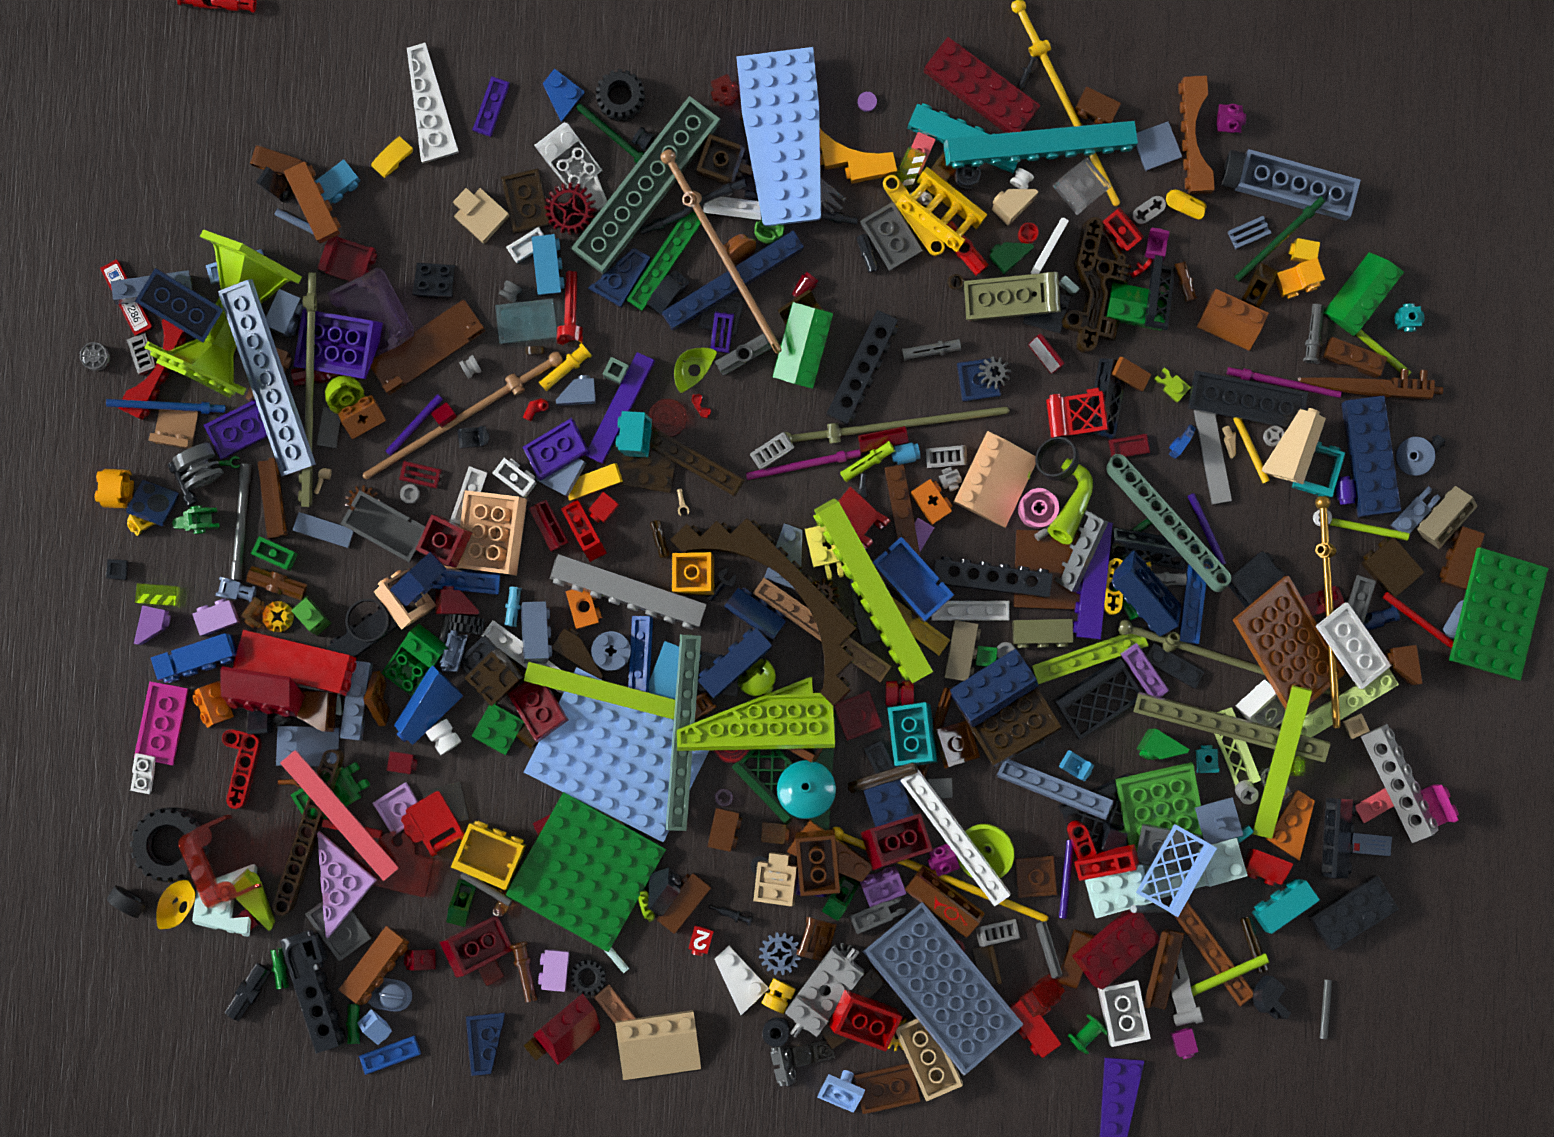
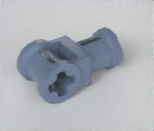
(233, 590)

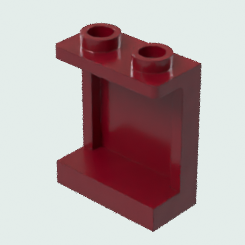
(346, 259)

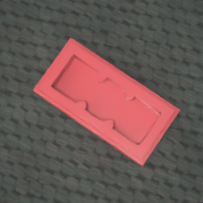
(924, 144)
(1374, 805)

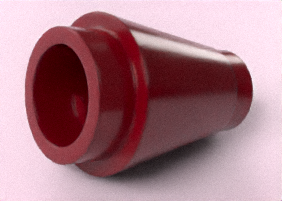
(805, 283)

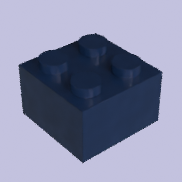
(419, 580)
(888, 802)

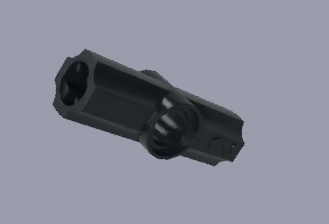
(247, 992)

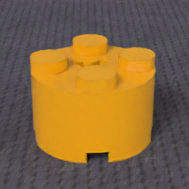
(114, 488)

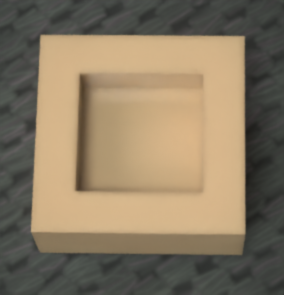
(1356, 726)

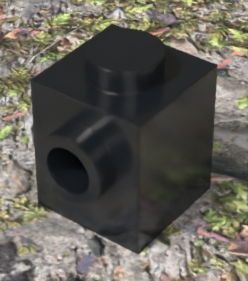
(1112, 837)

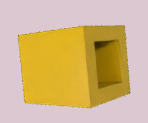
(1304, 250)

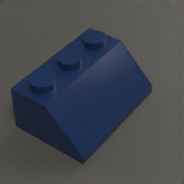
(755, 613)

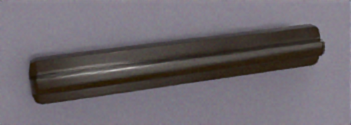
(882, 777)

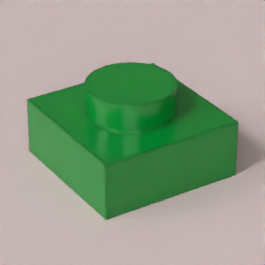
(985, 655)

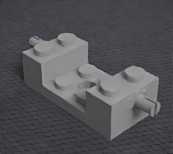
(810, 1007)

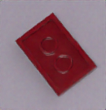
(538, 709)

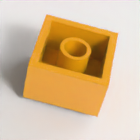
(693, 573)

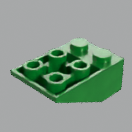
(414, 659)

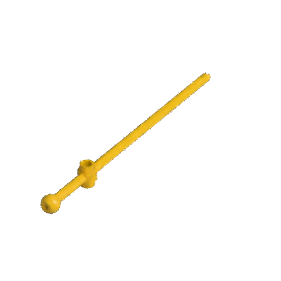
(1040, 49)
(840, 835)

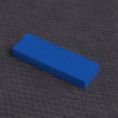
(390, 1054)

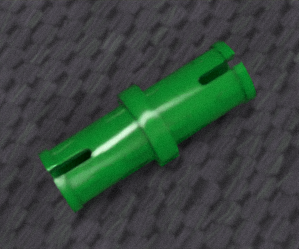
(279, 968)
(352, 1024)

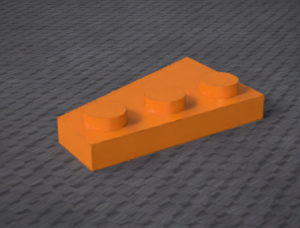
(1293, 825)

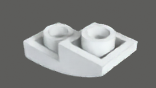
(143, 773)

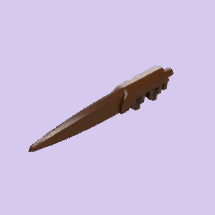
(1396, 388)

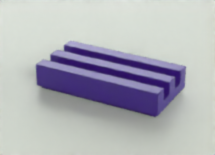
(731, 319)

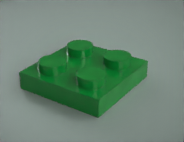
(498, 729)

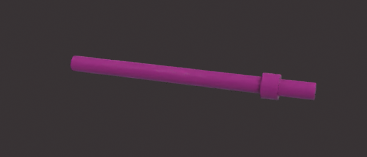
(1247, 374)
(840, 457)

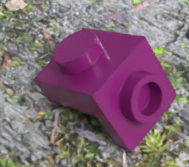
(1156, 243)

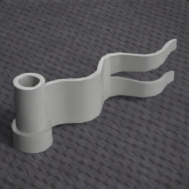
(1183, 998)

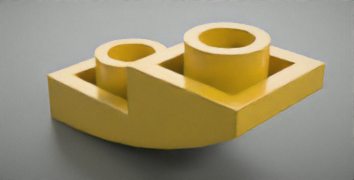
(391, 156)

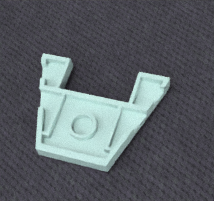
(222, 915)

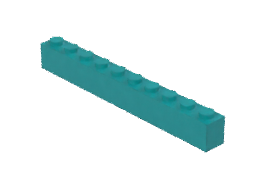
(1040, 143)

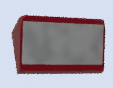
(1046, 353)

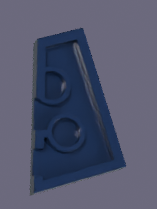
(622, 278)
(483, 1041)

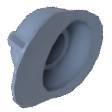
(391, 995)

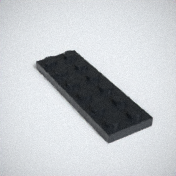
(1245, 399)

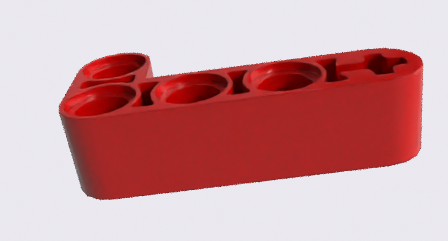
(239, 769)

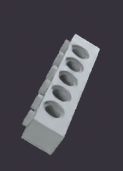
(1398, 794)

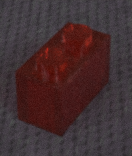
(1042, 995)

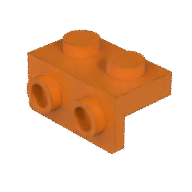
(211, 704)

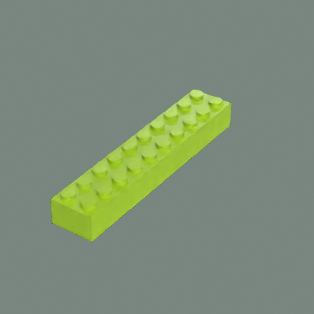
(873, 591)

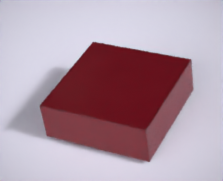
(444, 415)

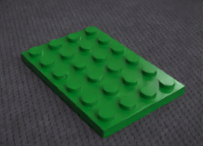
(1498, 614)

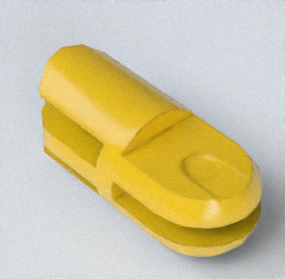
(1186, 204)

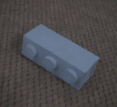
(535, 632)

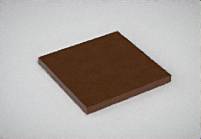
(1044, 555)

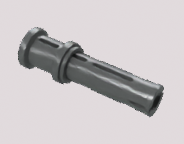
(1313, 343)

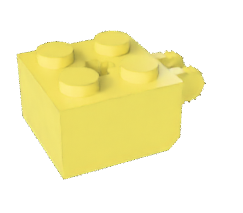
(821, 555)

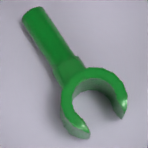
(229, 462)

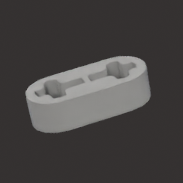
(1146, 207)

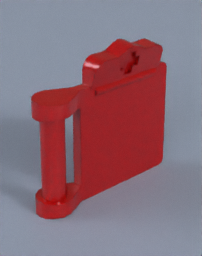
(429, 819)

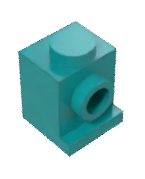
(1202, 765)

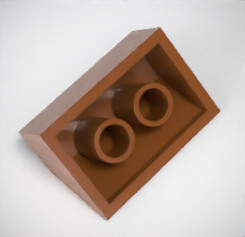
(1232, 319)

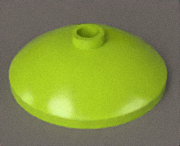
(1002, 849)

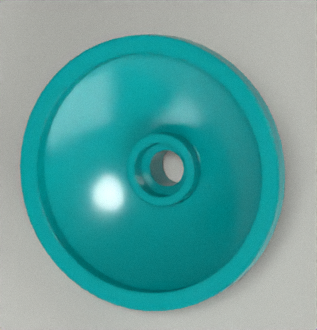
(810, 802)

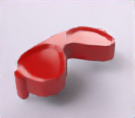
(1141, 268)
(703, 411)

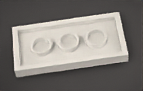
(1353, 645)

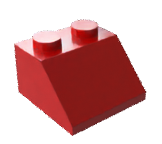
(1267, 867)

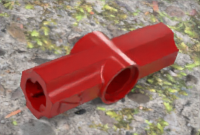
(971, 258)

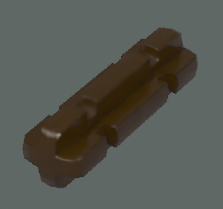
(659, 538)

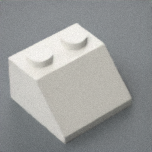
(1262, 706)

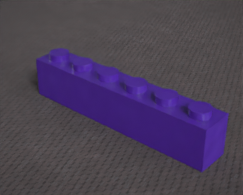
(1092, 591)

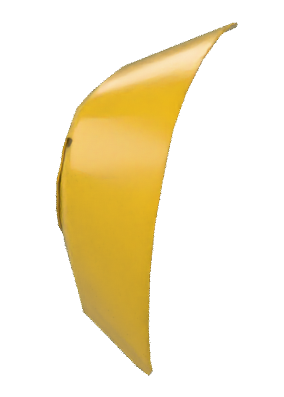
(168, 913)

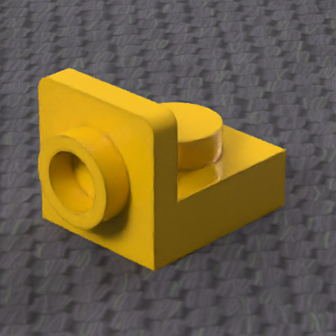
(137, 524)

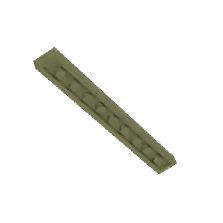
(1225, 725)

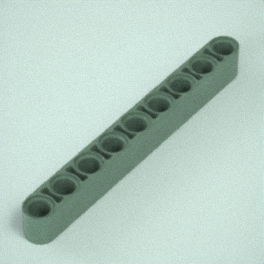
(1169, 531)

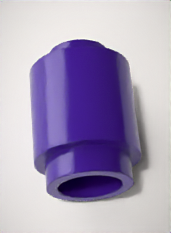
(1345, 490)

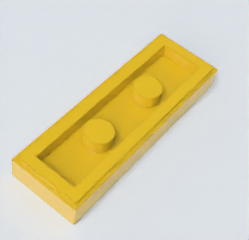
(596, 481)

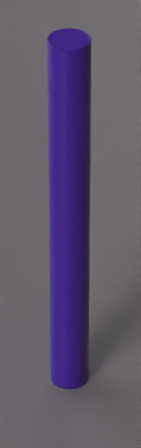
(413, 425)
(1206, 528)
(1066, 880)

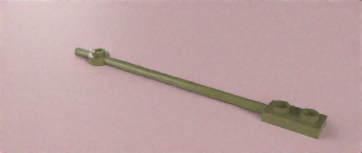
(310, 304)

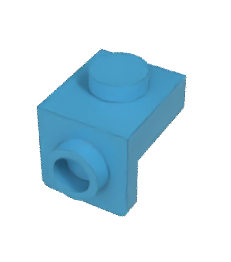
(1076, 766)

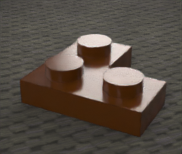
(374, 698)

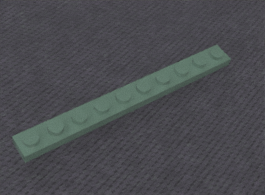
(683, 716)

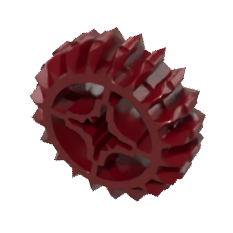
(578, 210)

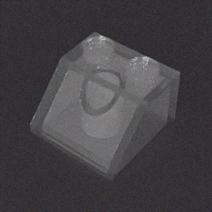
(1081, 186)

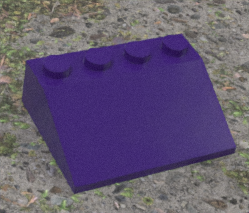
(341, 344)

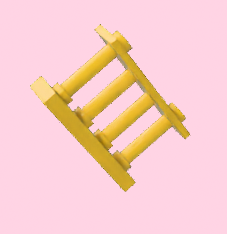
(949, 196)

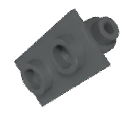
(786, 1073)

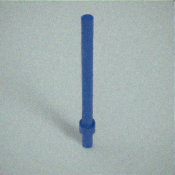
(204, 407)

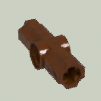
(276, 583)

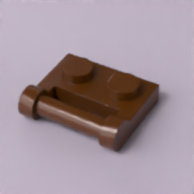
(821, 939)

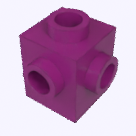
(1230, 118)
(943, 860)

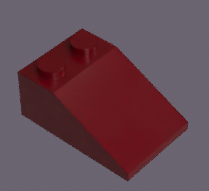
(476, 946)

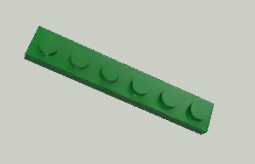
(664, 260)

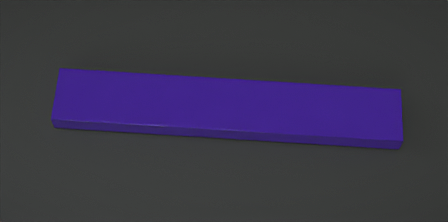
(621, 402)

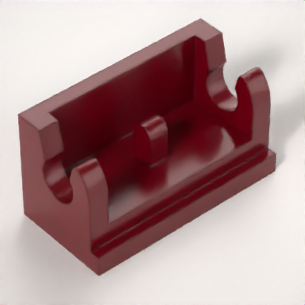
(1316, 601)

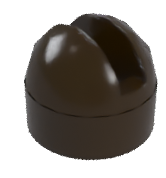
(959, 282)

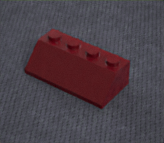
(260, 692)

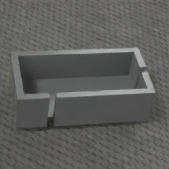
(383, 526)

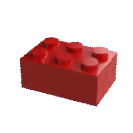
(865, 1020)

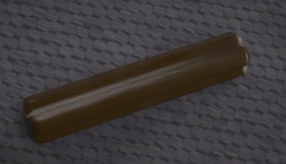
(1253, 941)

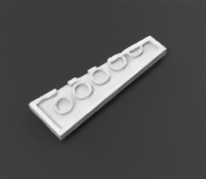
(432, 121)

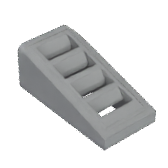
(141, 369)
(963, 456)
(762, 458)
(982, 937)

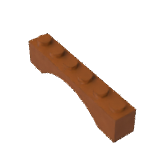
(1199, 175)

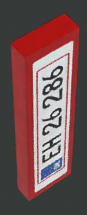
(133, 312)

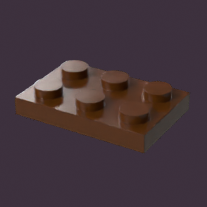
(887, 1088)

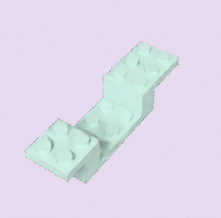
(1118, 891)

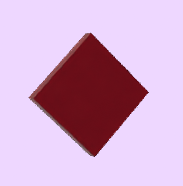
(858, 715)

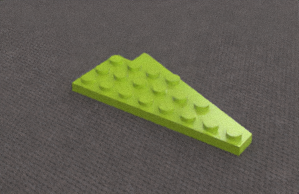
(777, 720)

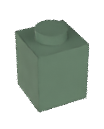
(615, 370)

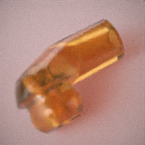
(500, 908)

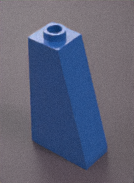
(427, 705)

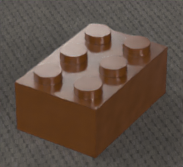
(817, 862)

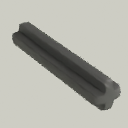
(1049, 949)

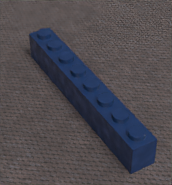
(724, 285)

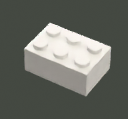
(1124, 1013)

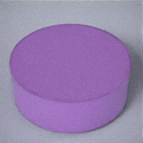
(867, 101)

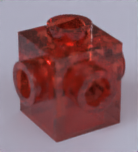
(724, 84)

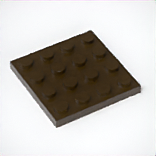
(1015, 727)

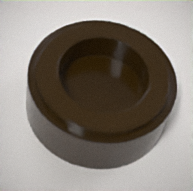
(534, 350)

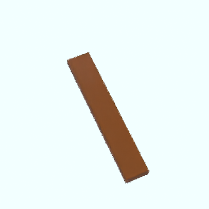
(1213, 953)

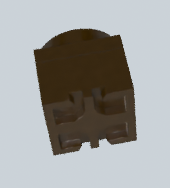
(495, 676)

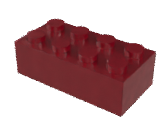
(1116, 948)

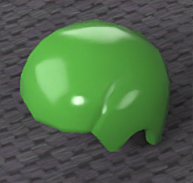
(768, 234)

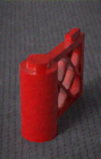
(1061, 417)

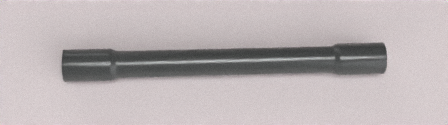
(237, 563)

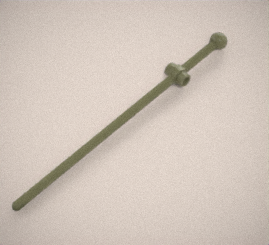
(835, 432)
(1172, 642)

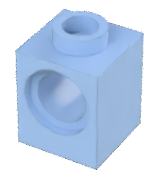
(374, 1027)

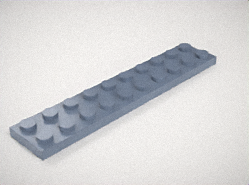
(266, 377)

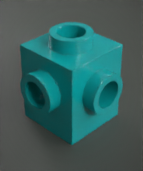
(1404, 322)

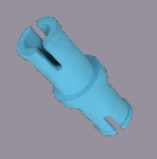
(512, 606)

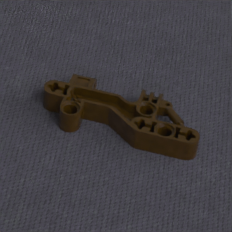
(1093, 282)

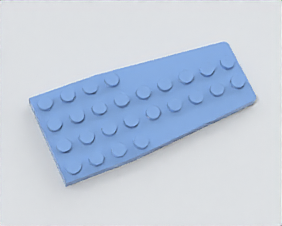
(783, 133)

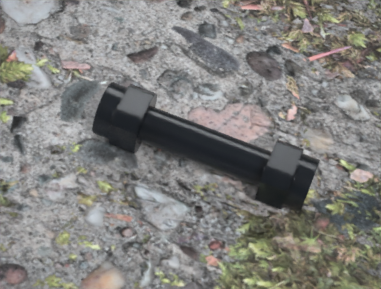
(189, 498)

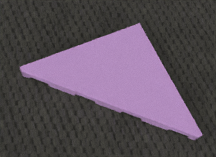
(341, 883)

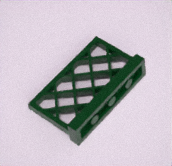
(759, 787)

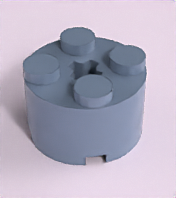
(618, 659)

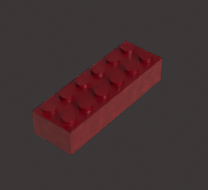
(981, 87)

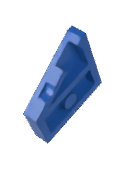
(562, 93)
(1180, 443)

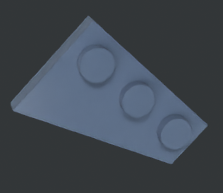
(791, 541)

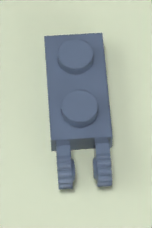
(1414, 512)

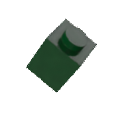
(1009, 254)
(838, 902)
(461, 903)

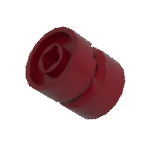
(899, 693)

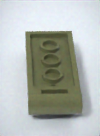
(1012, 296)

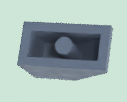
(578, 392)

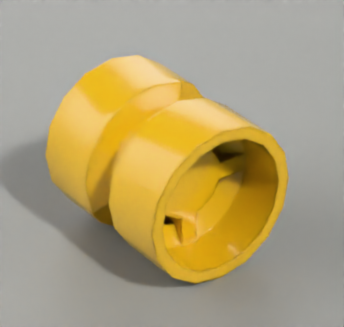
(775, 1002)

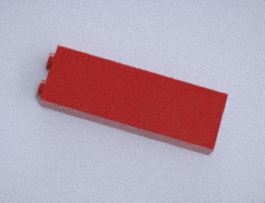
(301, 662)

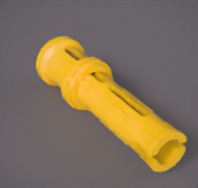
(573, 361)

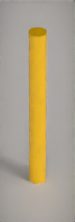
(1251, 449)

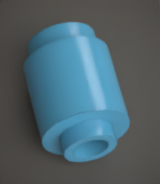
(906, 453)

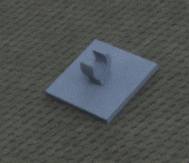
(1219, 821)

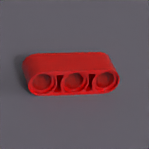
(1080, 840)

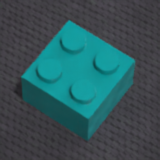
(634, 434)

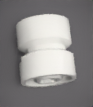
(443, 736)

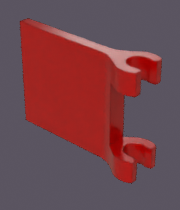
(861, 515)

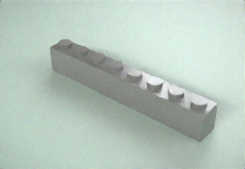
(627, 591)

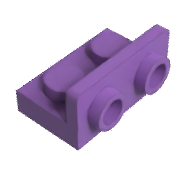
(882, 886)

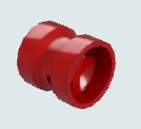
(1027, 230)

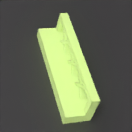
(1244, 753)

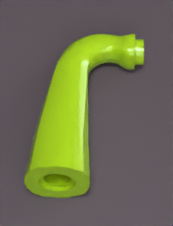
(1069, 519)

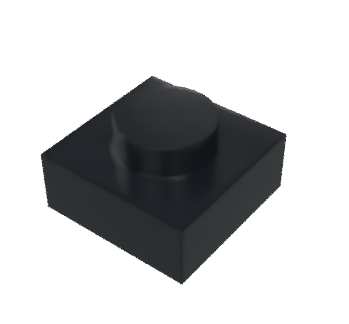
(117, 569)

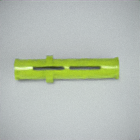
(874, 457)

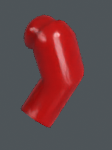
(535, 406)

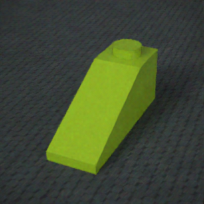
(255, 901)

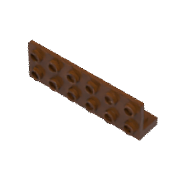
(427, 347)

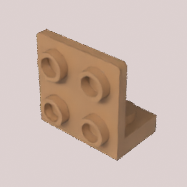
(175, 428)

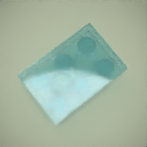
(526, 321)

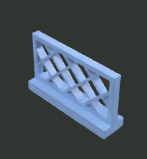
(1191, 878)

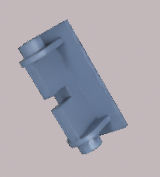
(452, 656)

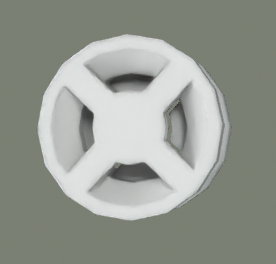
(1021, 179)

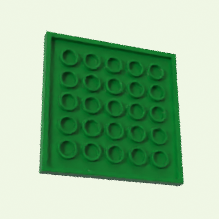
(585, 872)

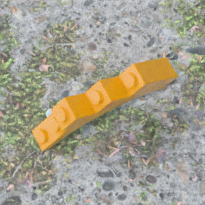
(860, 165)

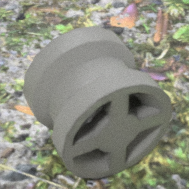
(470, 366)
(1275, 433)
(1242, 792)

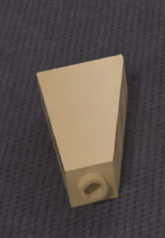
(1296, 448)

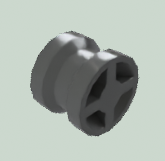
(510, 291)

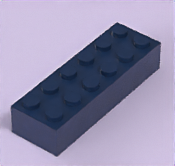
(1371, 456)

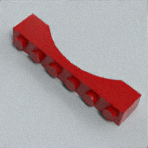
(149, 388)

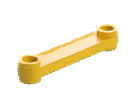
(923, 233)

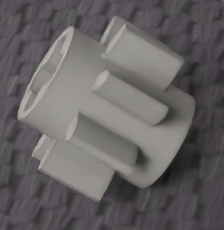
(950, 479)

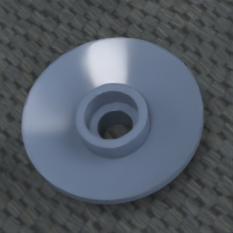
(1424, 460)

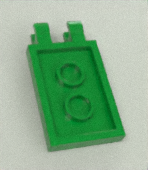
(344, 789)

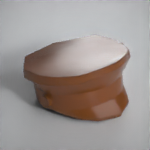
(740, 248)

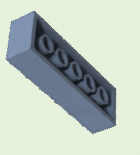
(1298, 184)

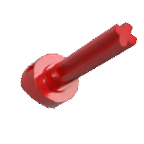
(570, 331)

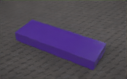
(491, 106)

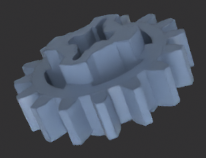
(781, 962)

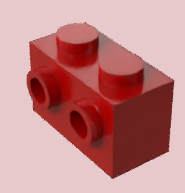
(1123, 229)

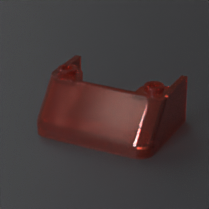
(211, 892)

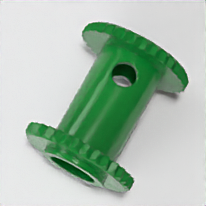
(1087, 1034)

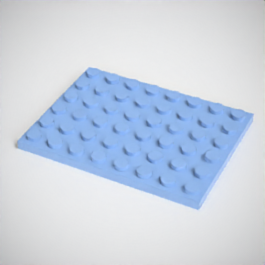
(612, 760)

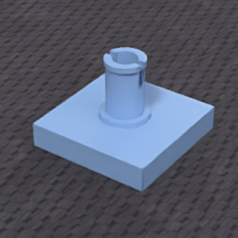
(841, 1091)

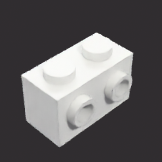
(516, 479)

